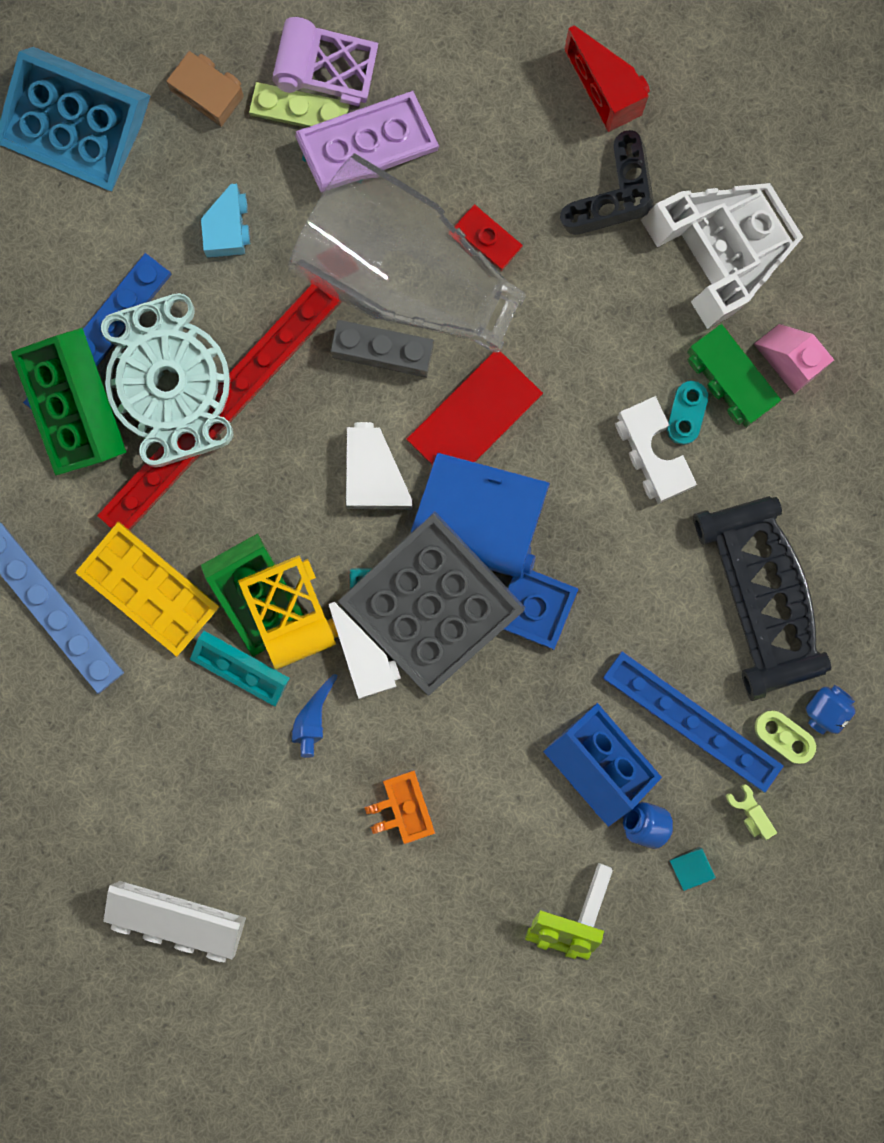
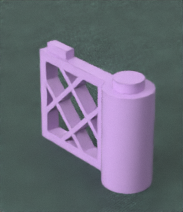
(298, 56)

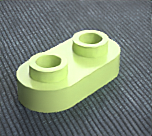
(784, 736)

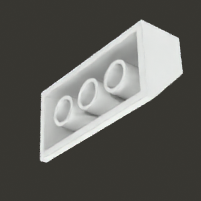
(174, 920)

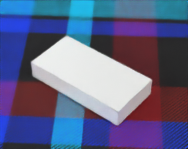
(595, 895)

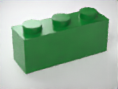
(732, 376)

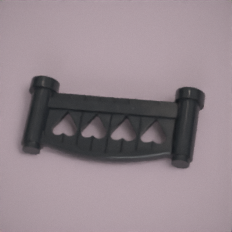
(773, 665)

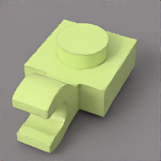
(757, 821)

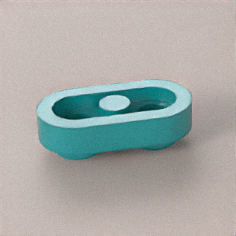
(687, 412)

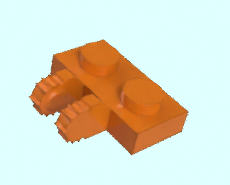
(408, 808)

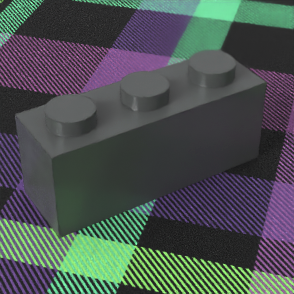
(382, 348)

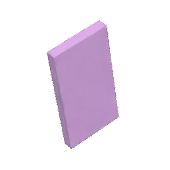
(379, 133)

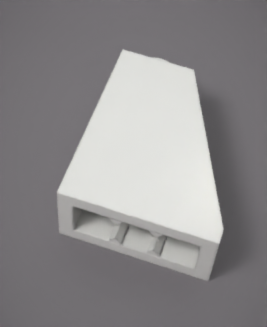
(372, 472)

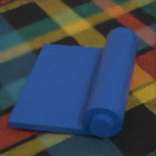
(487, 509)

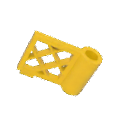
(299, 636)

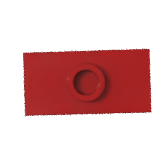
(489, 237)

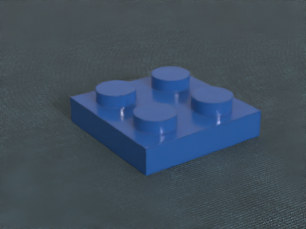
(546, 608)

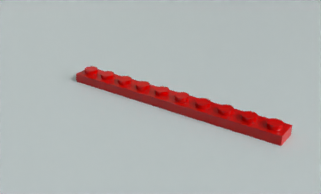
(245, 382)

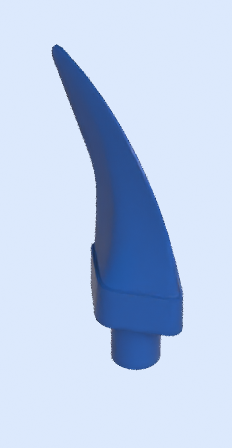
(308, 723)

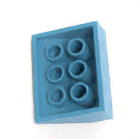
(71, 117)

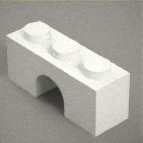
(663, 477)

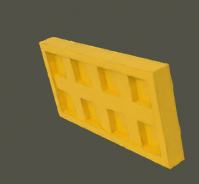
(147, 589)

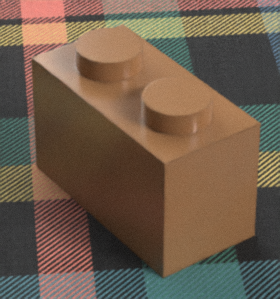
(205, 87)

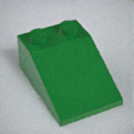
(223, 576)

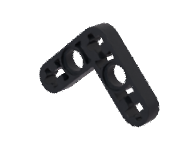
(628, 191)

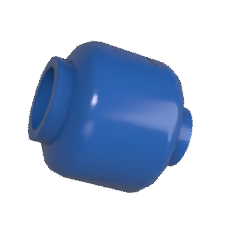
(830, 710)
(648, 825)

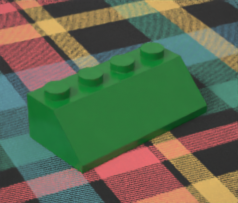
(68, 401)

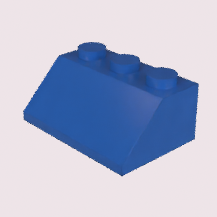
(603, 765)

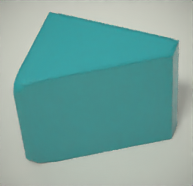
(692, 868)

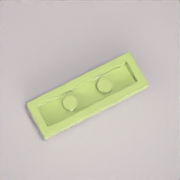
(295, 107)

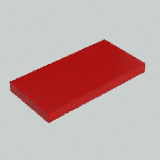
(476, 412)

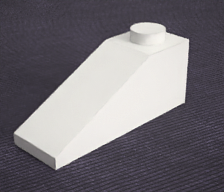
(366, 661)

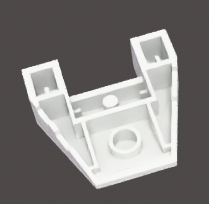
(732, 239)

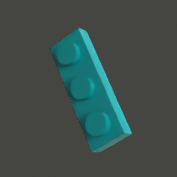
(239, 668)

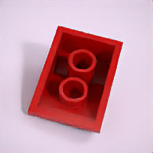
(608, 79)

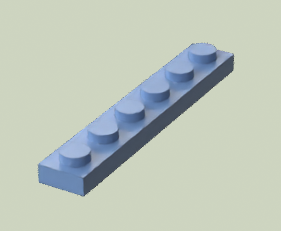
(56, 614)

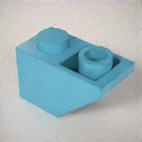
(223, 225)

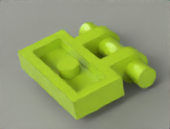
(564, 935)

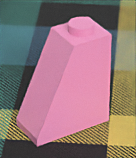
(794, 355)

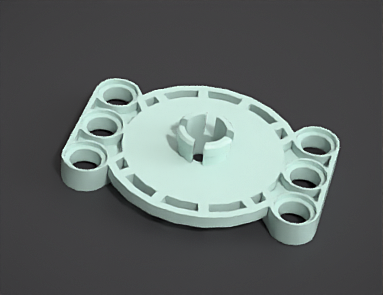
(141, 367)

